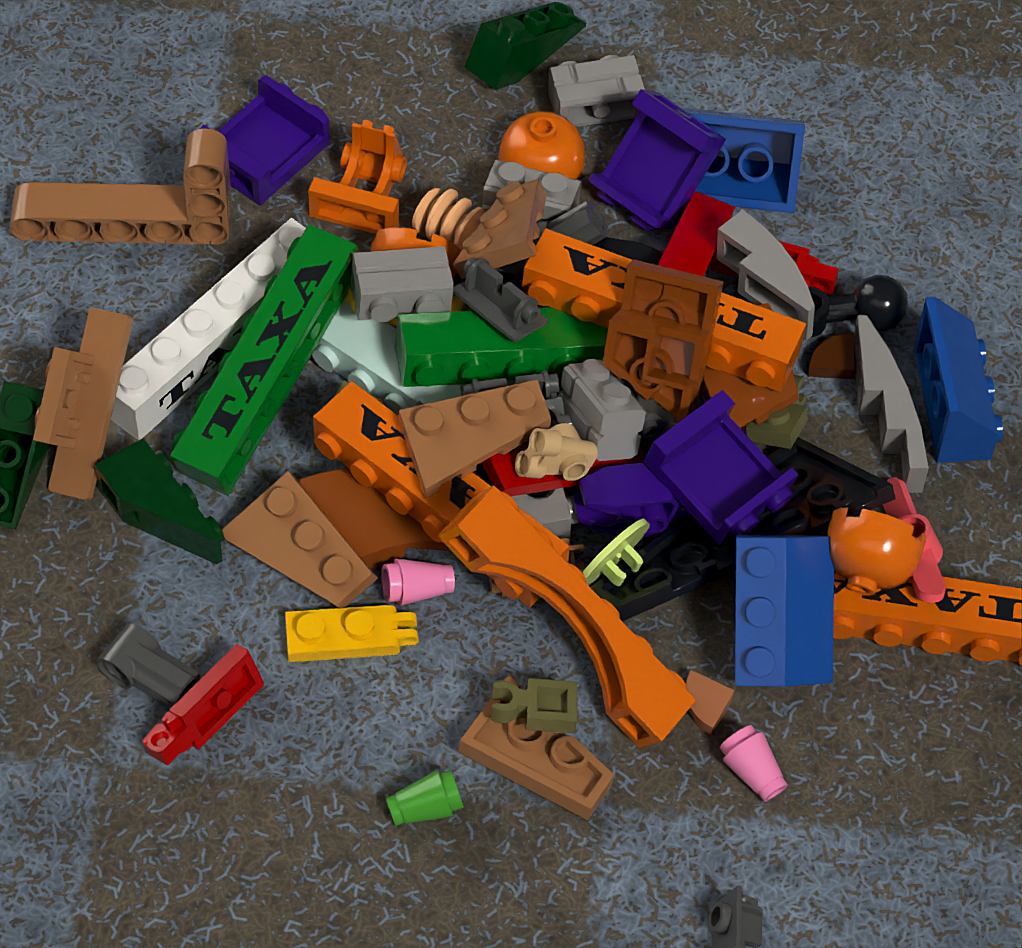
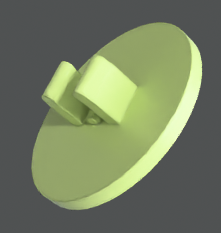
(620, 548)

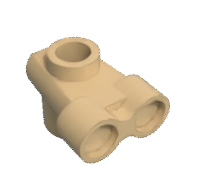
(556, 453)

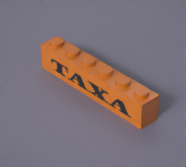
(591, 286)
(373, 447)
(969, 619)

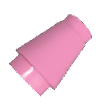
(415, 581)
(753, 761)

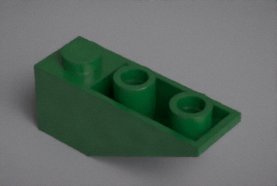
(520, 42)
(19, 453)
(149, 498)

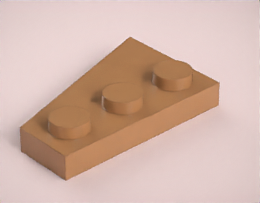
(507, 227)
(462, 431)
(301, 542)
(539, 760)

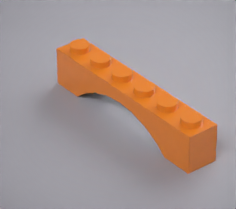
(635, 685)

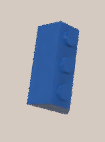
(757, 161)
(955, 385)
(783, 610)

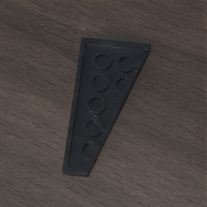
(690, 558)

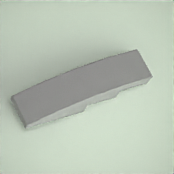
(886, 394)

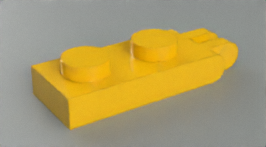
(348, 632)

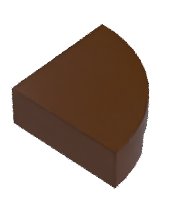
(834, 358)

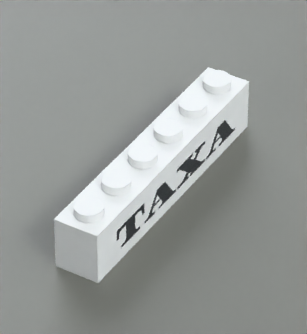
(198, 339)

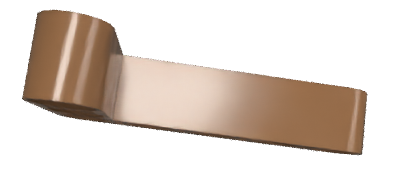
(134, 212)

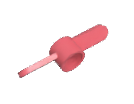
(927, 577)

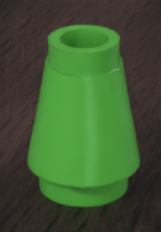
(426, 799)

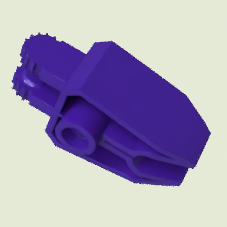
(621, 496)

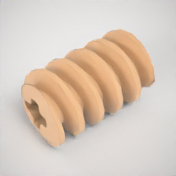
(445, 217)

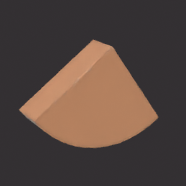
(710, 703)

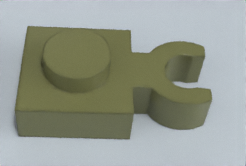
(543, 704)

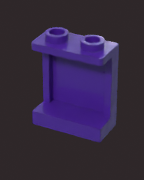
(272, 140)
(658, 162)
(718, 471)

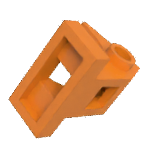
(371, 157)

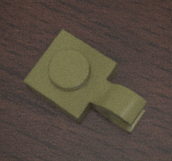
(783, 425)

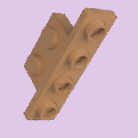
(81, 401)

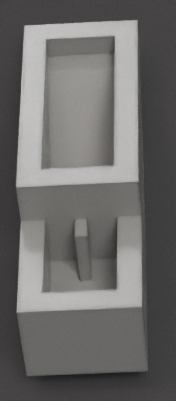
(764, 269)

